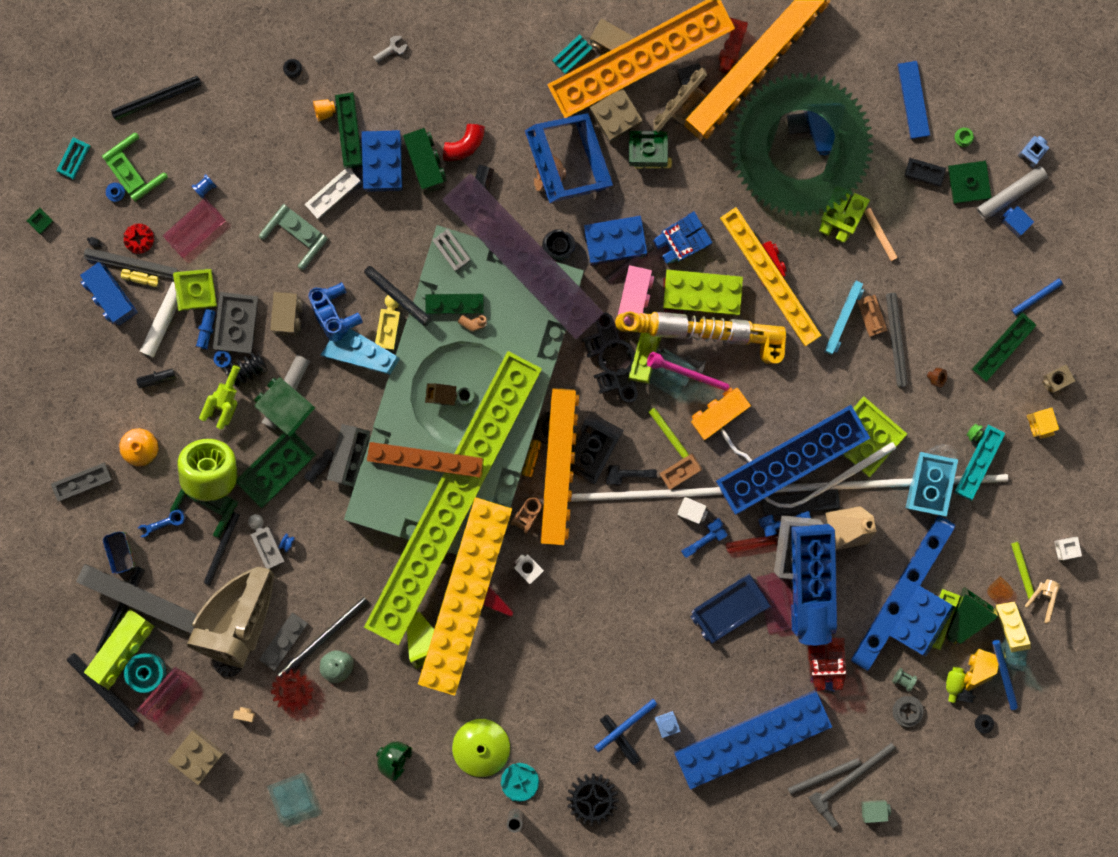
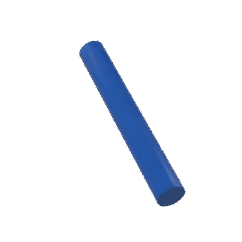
(1038, 296)

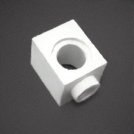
(692, 510)
(1068, 548)
(530, 577)

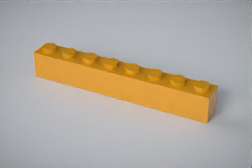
(558, 466)

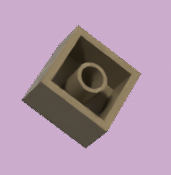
(616, 115)
(286, 313)
(196, 757)

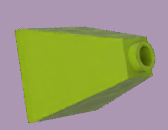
(419, 638)

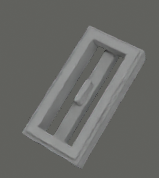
(442, 237)

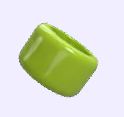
(207, 469)

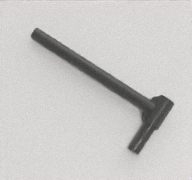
(820, 800)

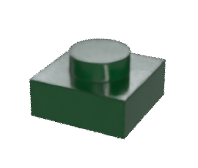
(40, 221)

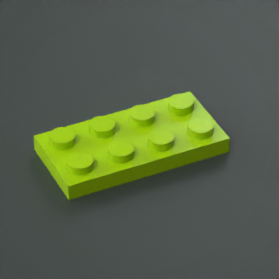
(703, 292)

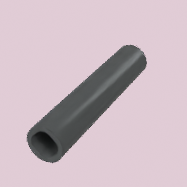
(515, 826)

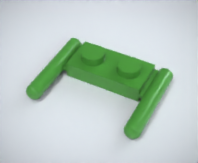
(126, 172)

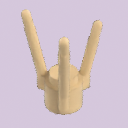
(1050, 591)

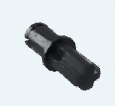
(155, 378)

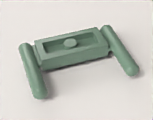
(298, 228)

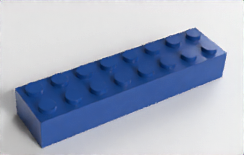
(792, 459)
(752, 739)

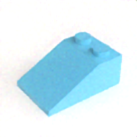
(932, 484)

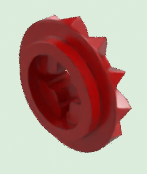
(146, 242)

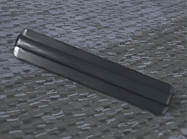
(621, 741)

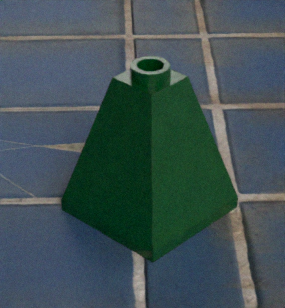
(970, 617)

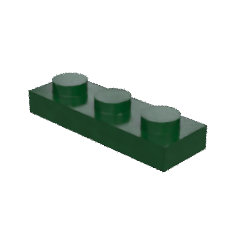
(454, 303)

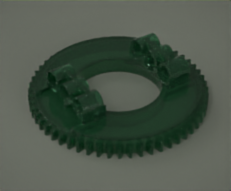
(757, 134)

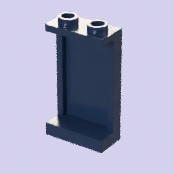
(730, 608)

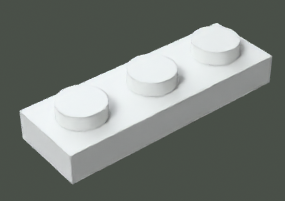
(332, 193)

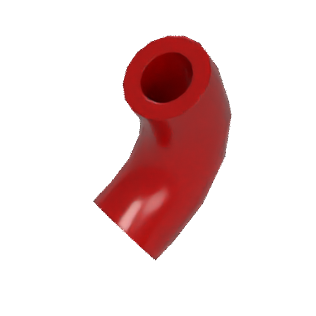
(466, 146)

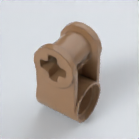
(526, 515)

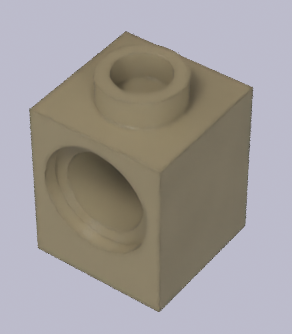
(1066, 379)

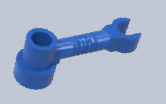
(172, 519)
(770, 526)
(716, 531)

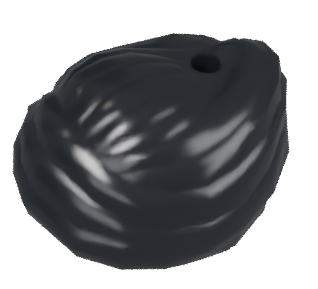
(561, 243)

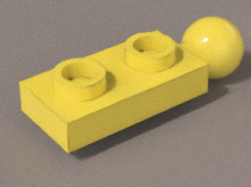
(388, 325)

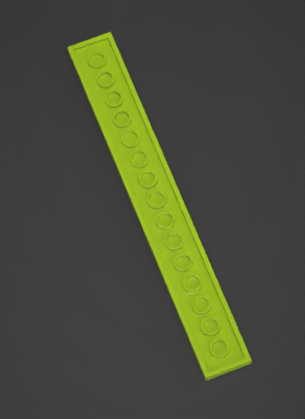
(452, 500)

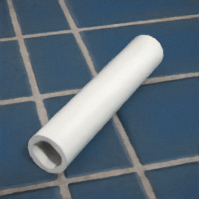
(160, 323)

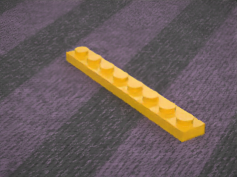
(770, 276)

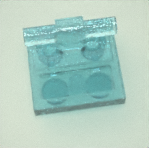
(668, 380)

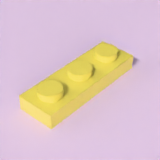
(1013, 627)

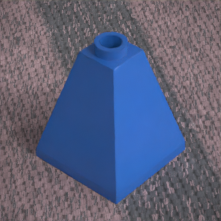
(821, 132)

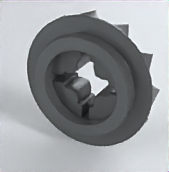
(900, 716)

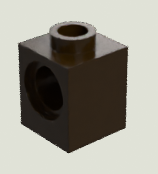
(440, 394)

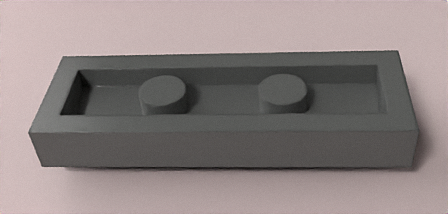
(81, 482)
(283, 641)

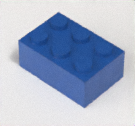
(382, 161)
(615, 240)
(108, 294)
(922, 621)

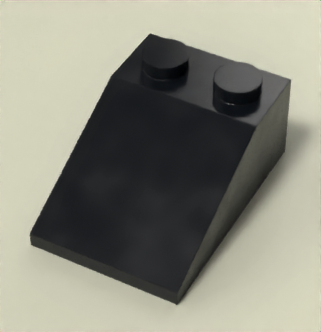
(594, 447)

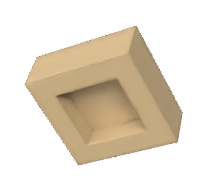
(244, 714)

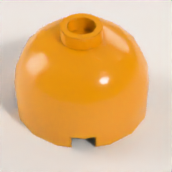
(138, 447)

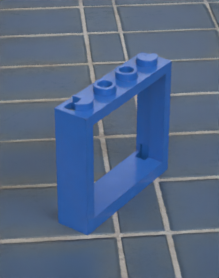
(546, 164)

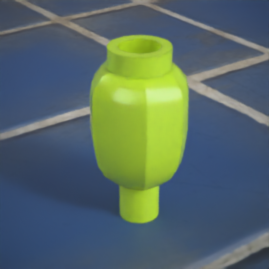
(955, 683)

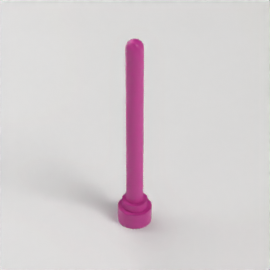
(657, 361)

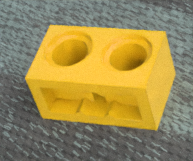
(1043, 423)

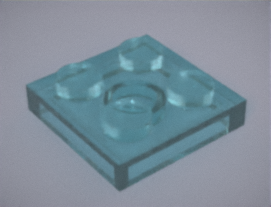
(292, 797)

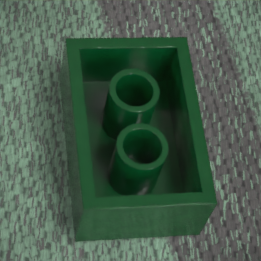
(425, 160)

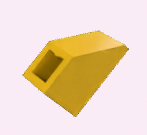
(982, 669)

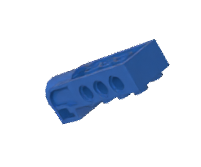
(814, 584)

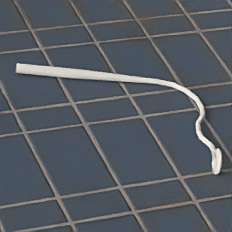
(853, 470)

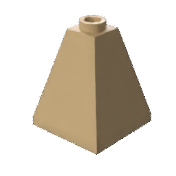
(852, 527)

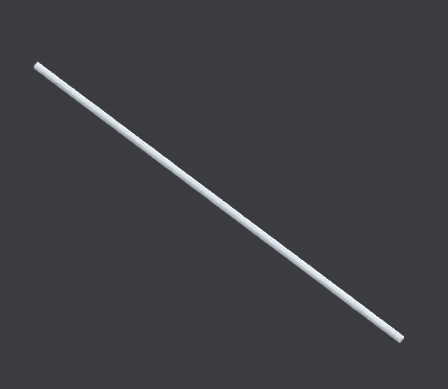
(789, 488)

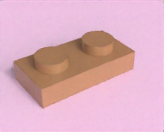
(681, 471)

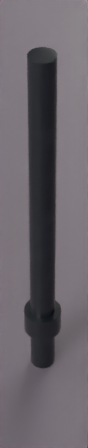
(294, 663)

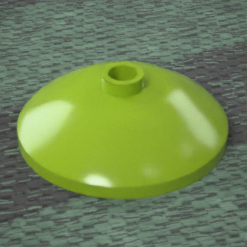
(488, 735)

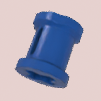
(204, 186)

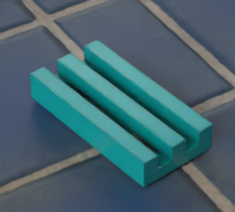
(575, 51)
(79, 162)

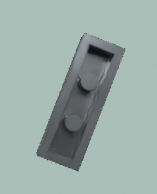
(348, 455)

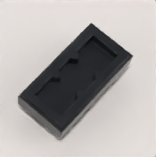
(925, 172)

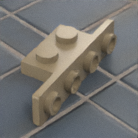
(687, 100)

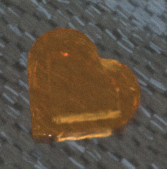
(1000, 589)

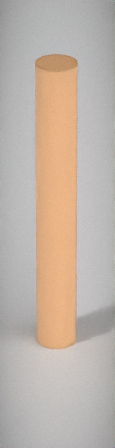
(880, 234)

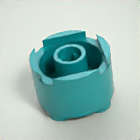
(140, 682)

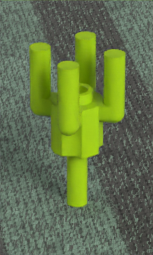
(223, 400)

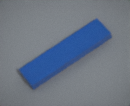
(913, 100)

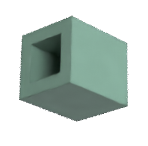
(875, 811)

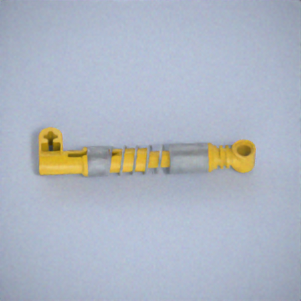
(734, 331)

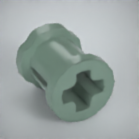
(904, 679)

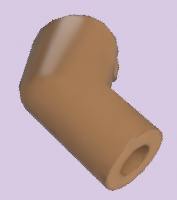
(474, 324)

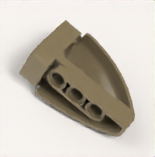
(233, 618)

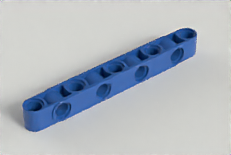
(903, 592)

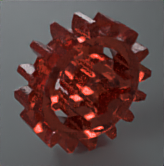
(298, 695)

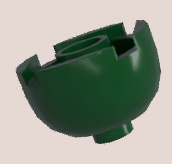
(392, 759)

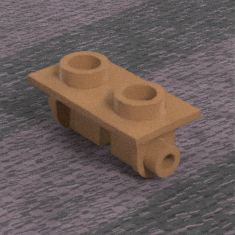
(872, 315)

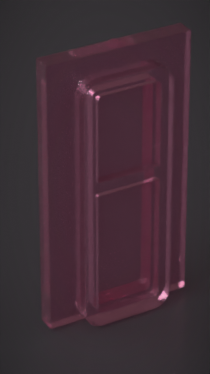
(194, 228)
(779, 595)
(165, 695)

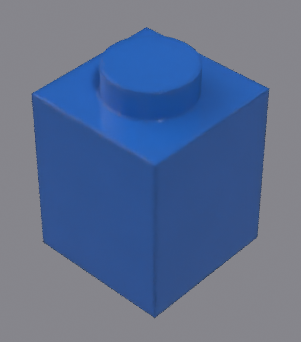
(1017, 221)

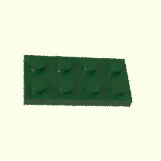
(275, 468)

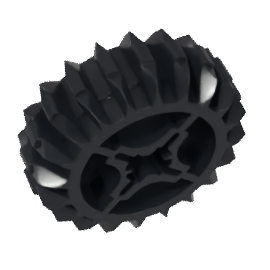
(601, 799)

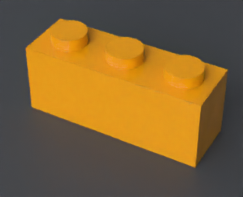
(719, 413)

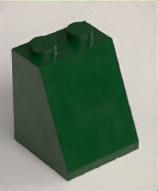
(283, 406)

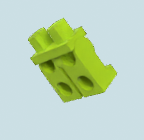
(842, 219)

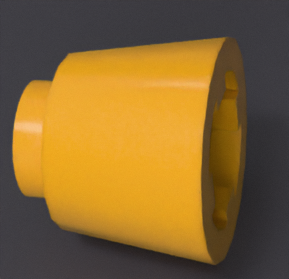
(323, 109)

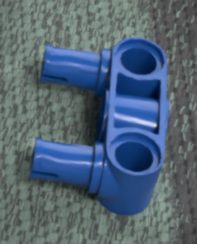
(327, 315)

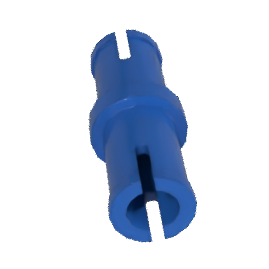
(205, 329)

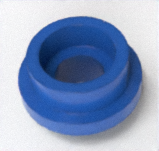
(121, 192)

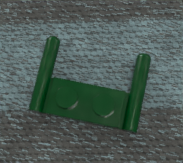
(224, 506)

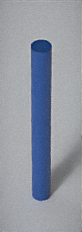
(1005, 674)
(624, 726)

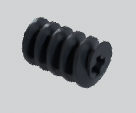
(248, 368)

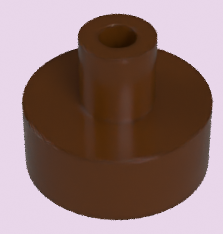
(938, 377)

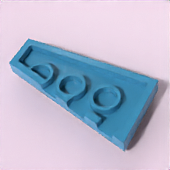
(361, 352)

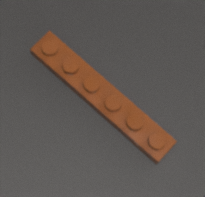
(425, 459)

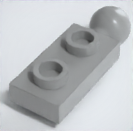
(265, 542)

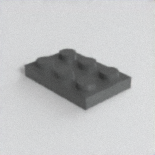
(235, 322)

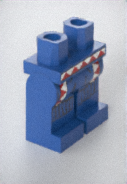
(676, 240)

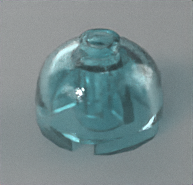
(1014, 660)

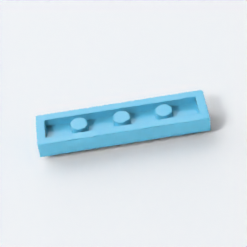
(834, 343)

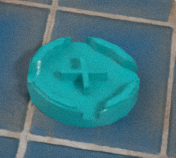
(519, 782)

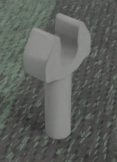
(391, 49)

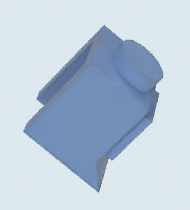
(1030, 155)
(667, 724)

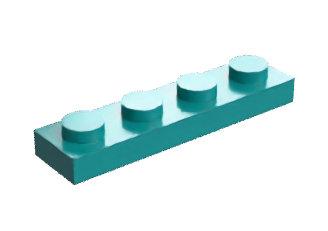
(979, 462)

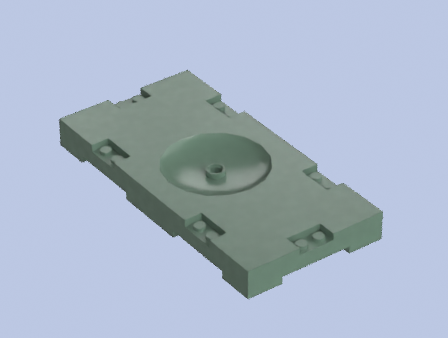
(450, 354)

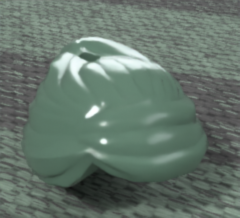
(336, 666)

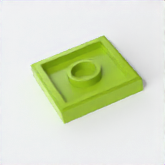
(194, 289)

